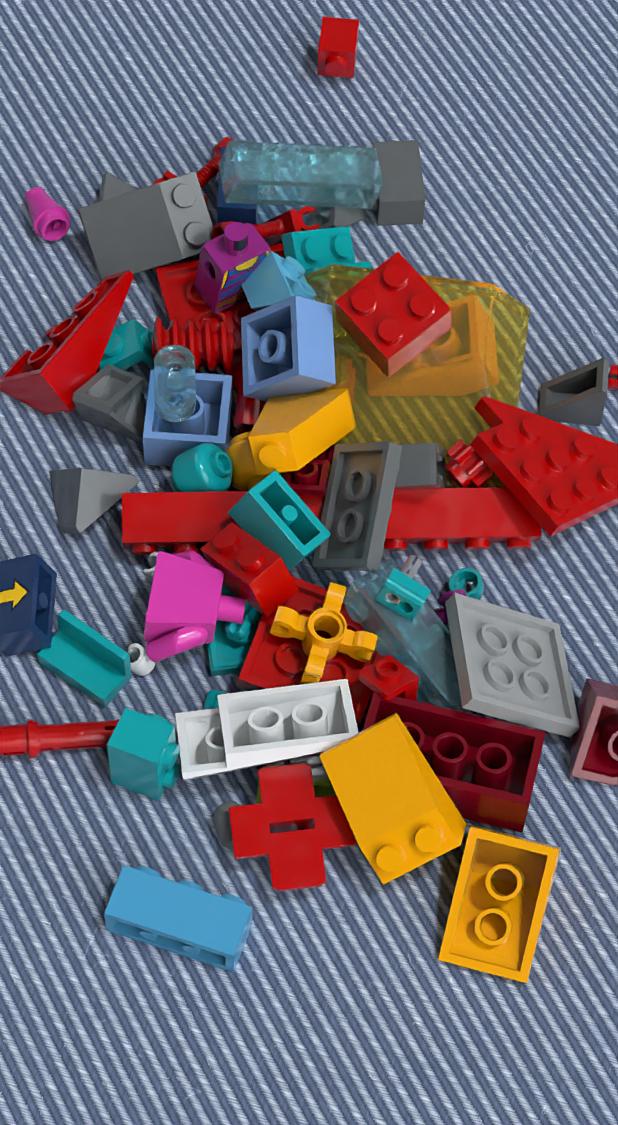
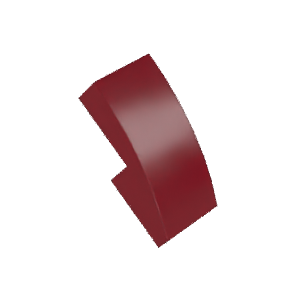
(312, 477)

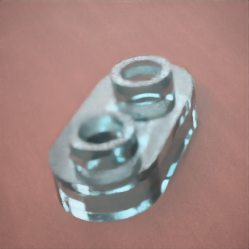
(174, 386)

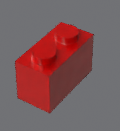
(250, 569)

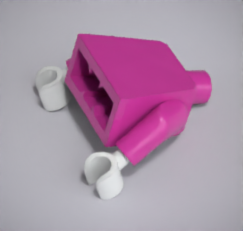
(182, 607)

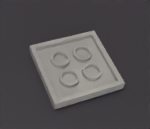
(511, 665)

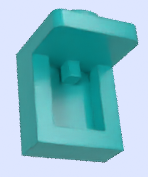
(128, 346)

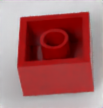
(393, 314)

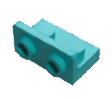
(321, 248)

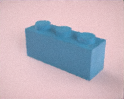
(179, 917)

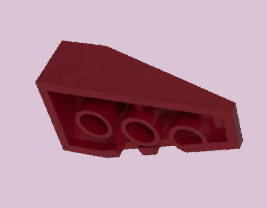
(596, 742)

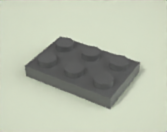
(358, 506)

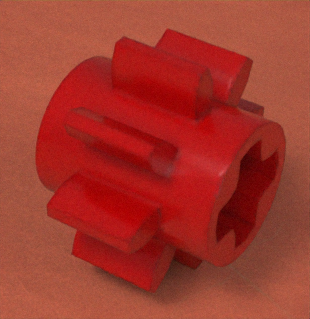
(466, 466)

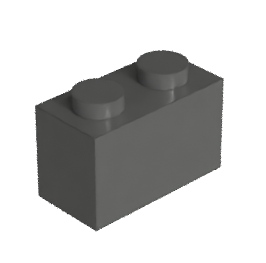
(403, 189)

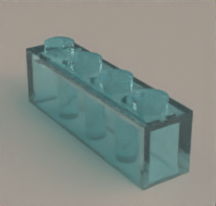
(300, 174)
(419, 645)

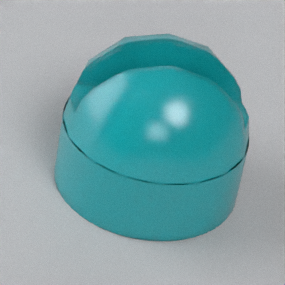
(460, 577)

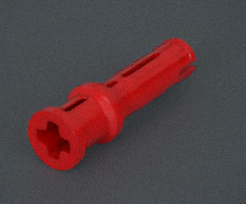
(33, 738)

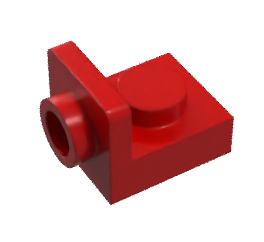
(390, 679)

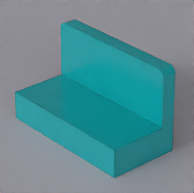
(86, 660)

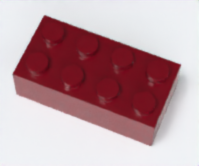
(478, 760)

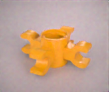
(328, 618)

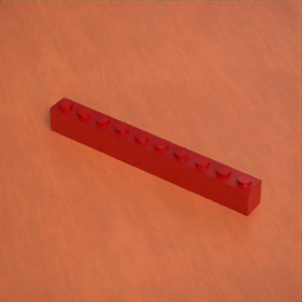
(417, 517)

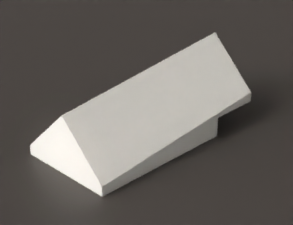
(265, 727)

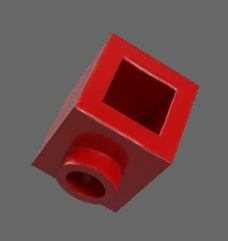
(338, 47)

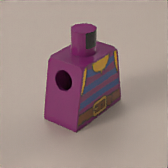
(228, 263)

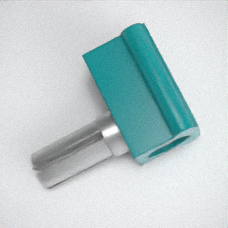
(402, 592)

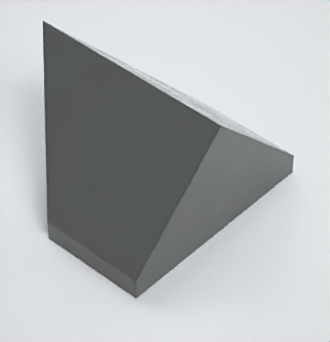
(577, 395)
(113, 402)
(86, 494)

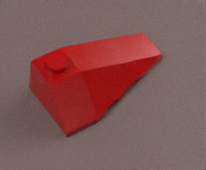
(72, 352)

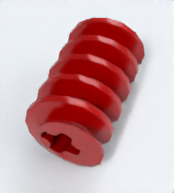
(203, 343)

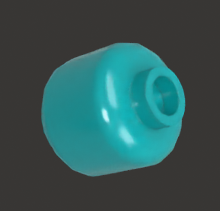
(202, 469)

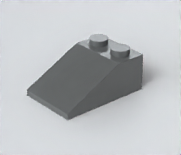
(147, 226)

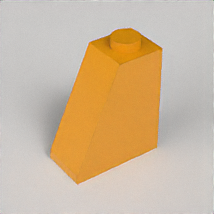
(299, 429)

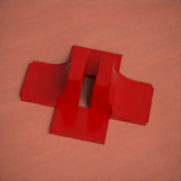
(284, 827)

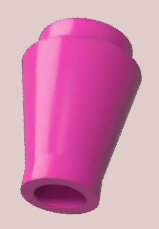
(47, 216)

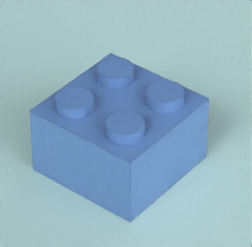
(288, 349)
(208, 424)

